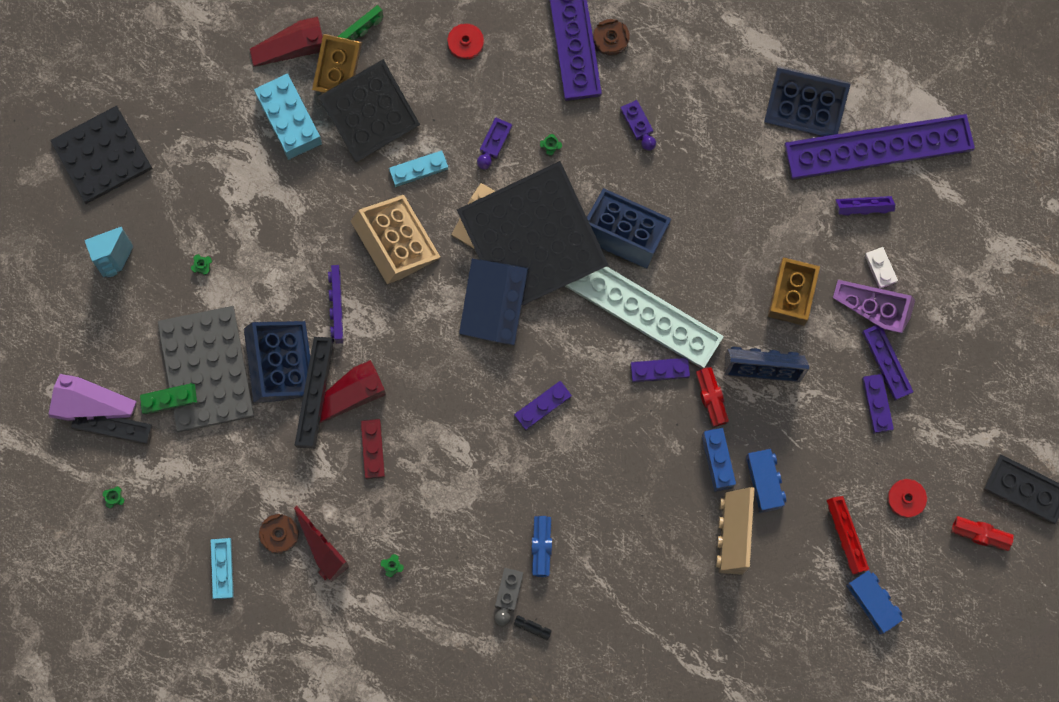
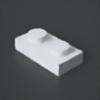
(881, 268)

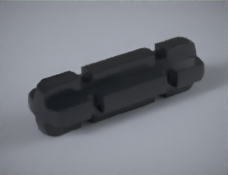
(532, 627)

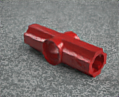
(712, 397)
(982, 533)

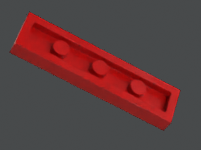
(847, 534)

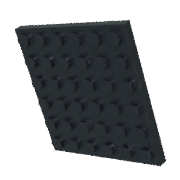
(536, 227)

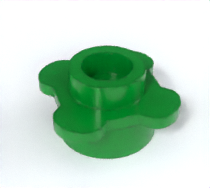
(550, 149)
(201, 269)
(107, 494)
(397, 566)

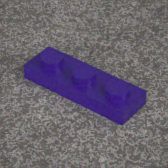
(865, 205)
(660, 370)
(877, 403)
(542, 405)

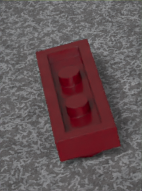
(372, 449)

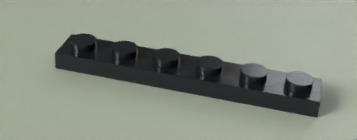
(314, 392)

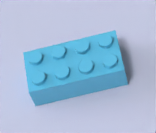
(288, 116)

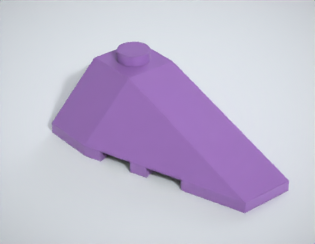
(882, 307)
(81, 398)

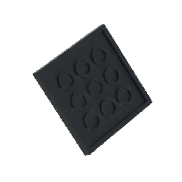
(369, 110)
(101, 154)

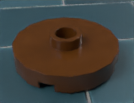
(612, 28)
(269, 529)

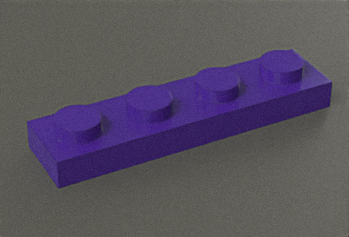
(336, 312)
(887, 362)

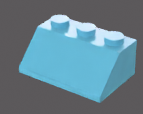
(109, 251)

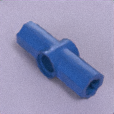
(541, 546)

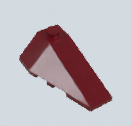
(293, 42)
(352, 390)
(325, 555)

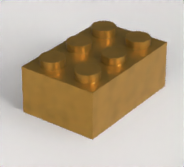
(336, 62)
(793, 291)

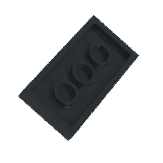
(1024, 488)

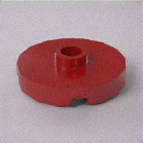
(468, 49)
(900, 505)

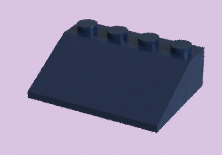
(807, 101)
(627, 227)
(493, 301)
(277, 359)
(765, 365)

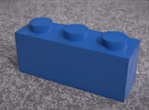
(718, 459)
(766, 480)
(875, 602)

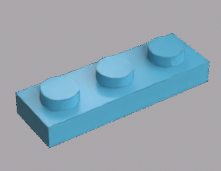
(418, 168)
(222, 568)

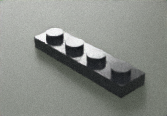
(115, 427)

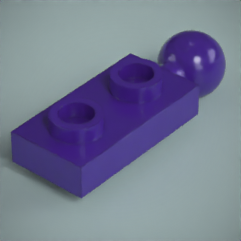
(639, 124)
(493, 142)

